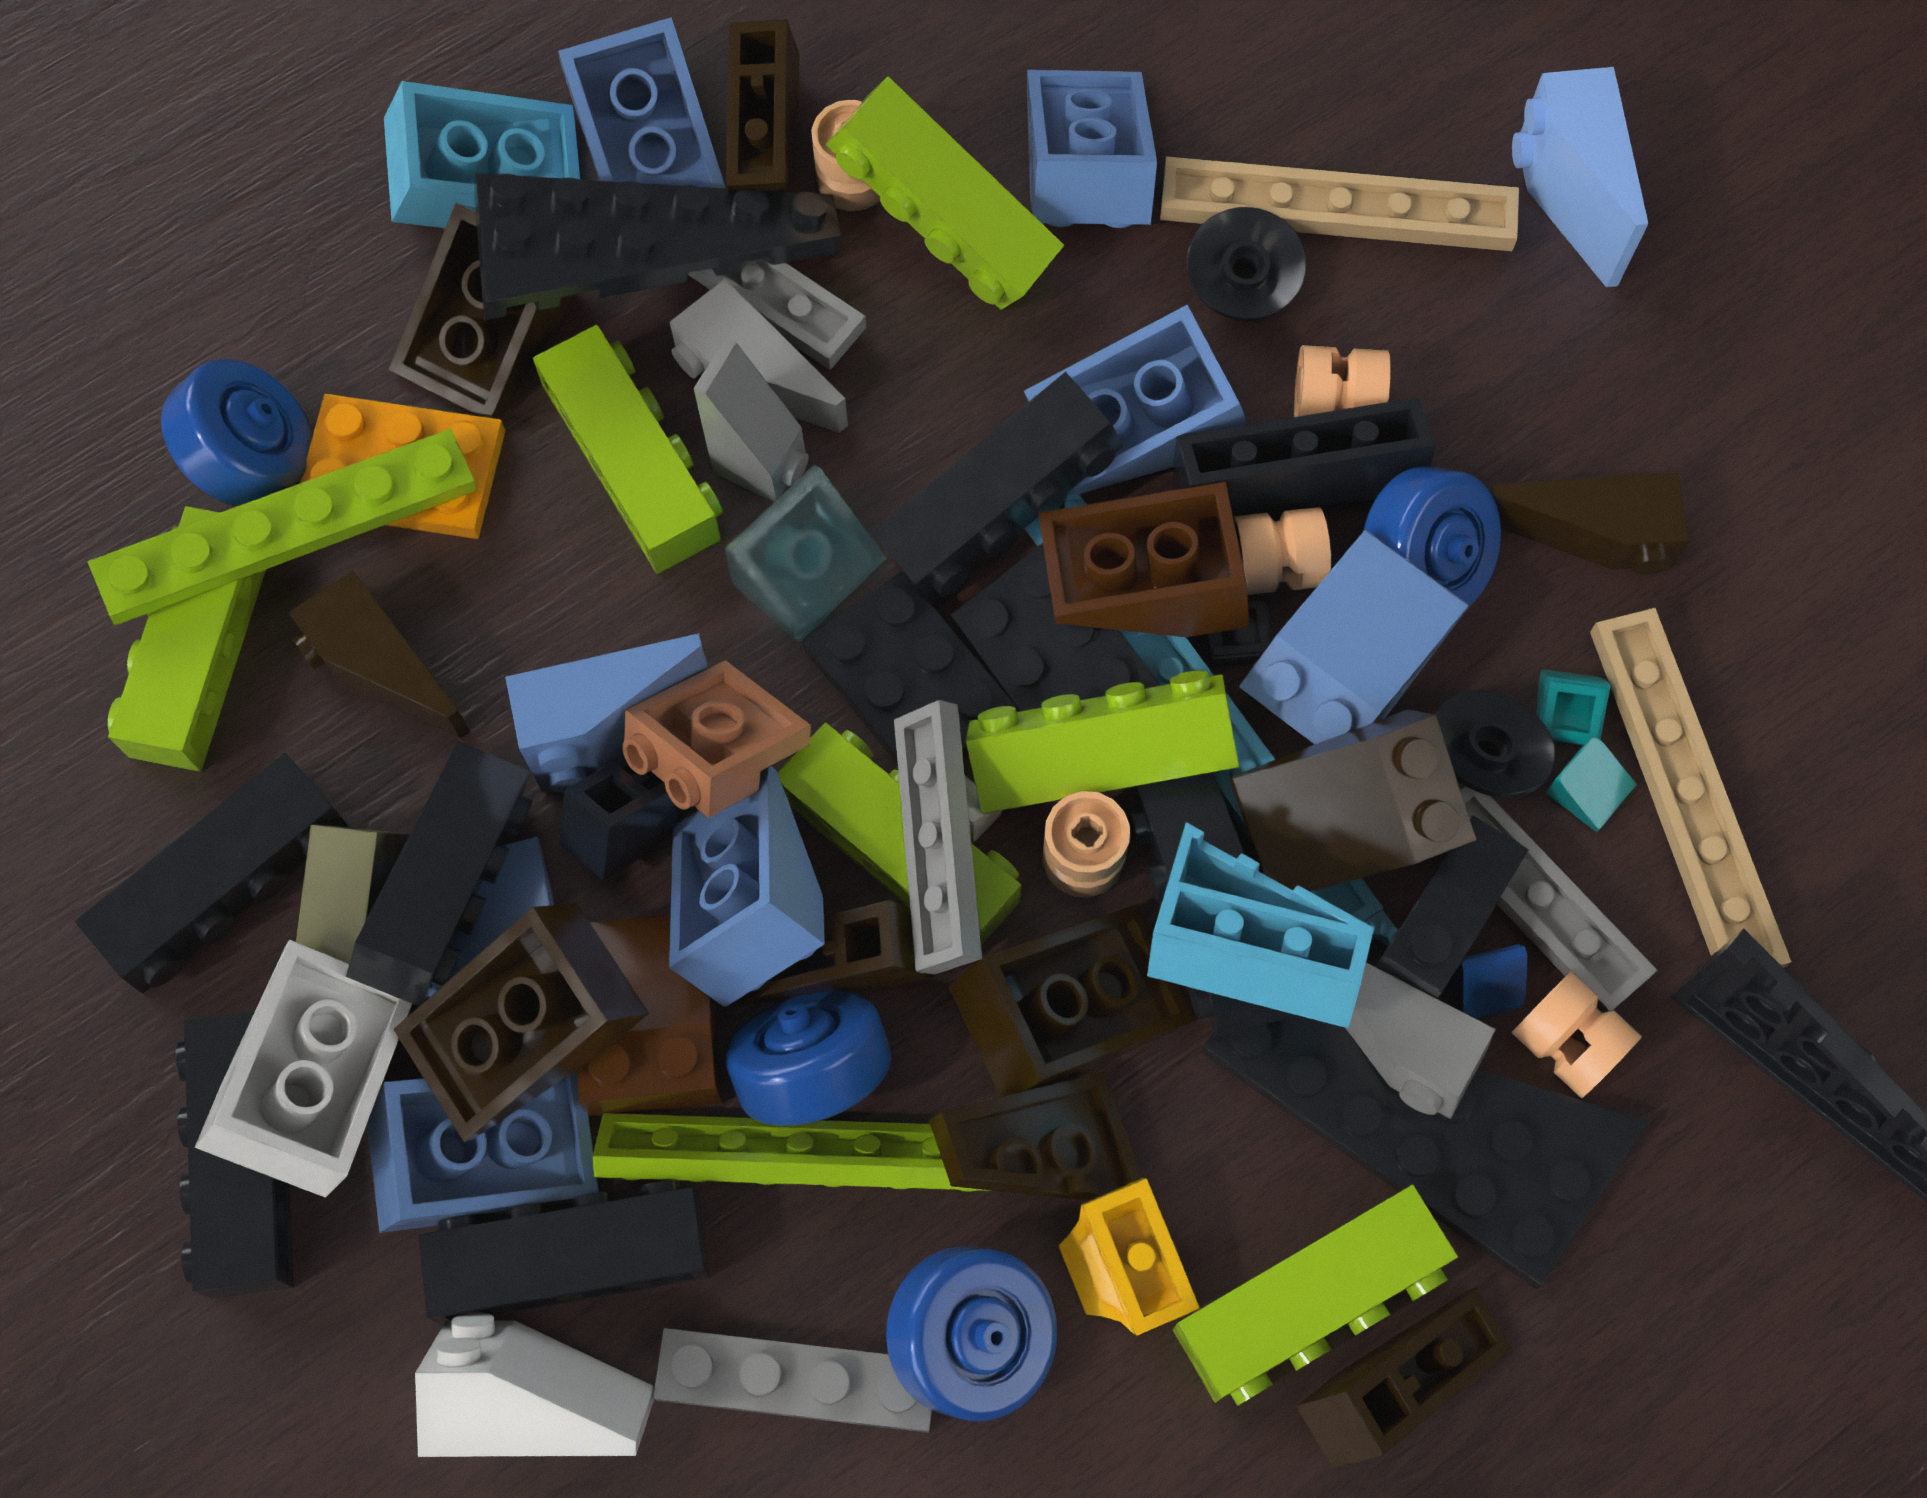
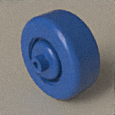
(236, 432)
(1442, 526)
(808, 1058)
(972, 1333)

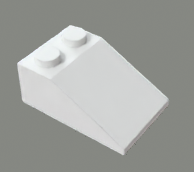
(305, 1073)
(522, 1394)

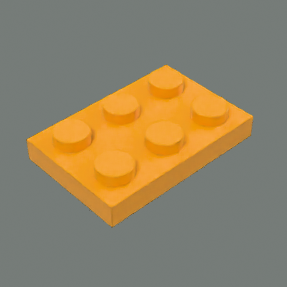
(361, 428)

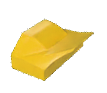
(1127, 1261)

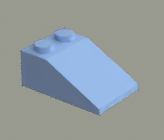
(1584, 167)

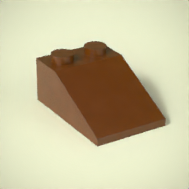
(1148, 563)
(673, 1051)

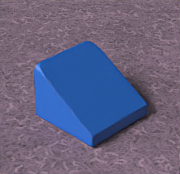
(1491, 981)

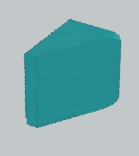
(1572, 705)
(1592, 784)

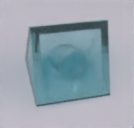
(803, 555)

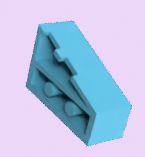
(1254, 938)

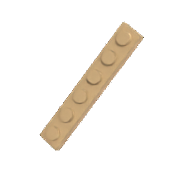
(1346, 203)
(1685, 783)

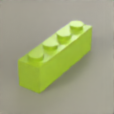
(944, 195)
(629, 449)
(182, 672)
(1101, 741)
(861, 813)
(1315, 1294)

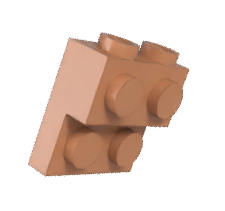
(711, 738)

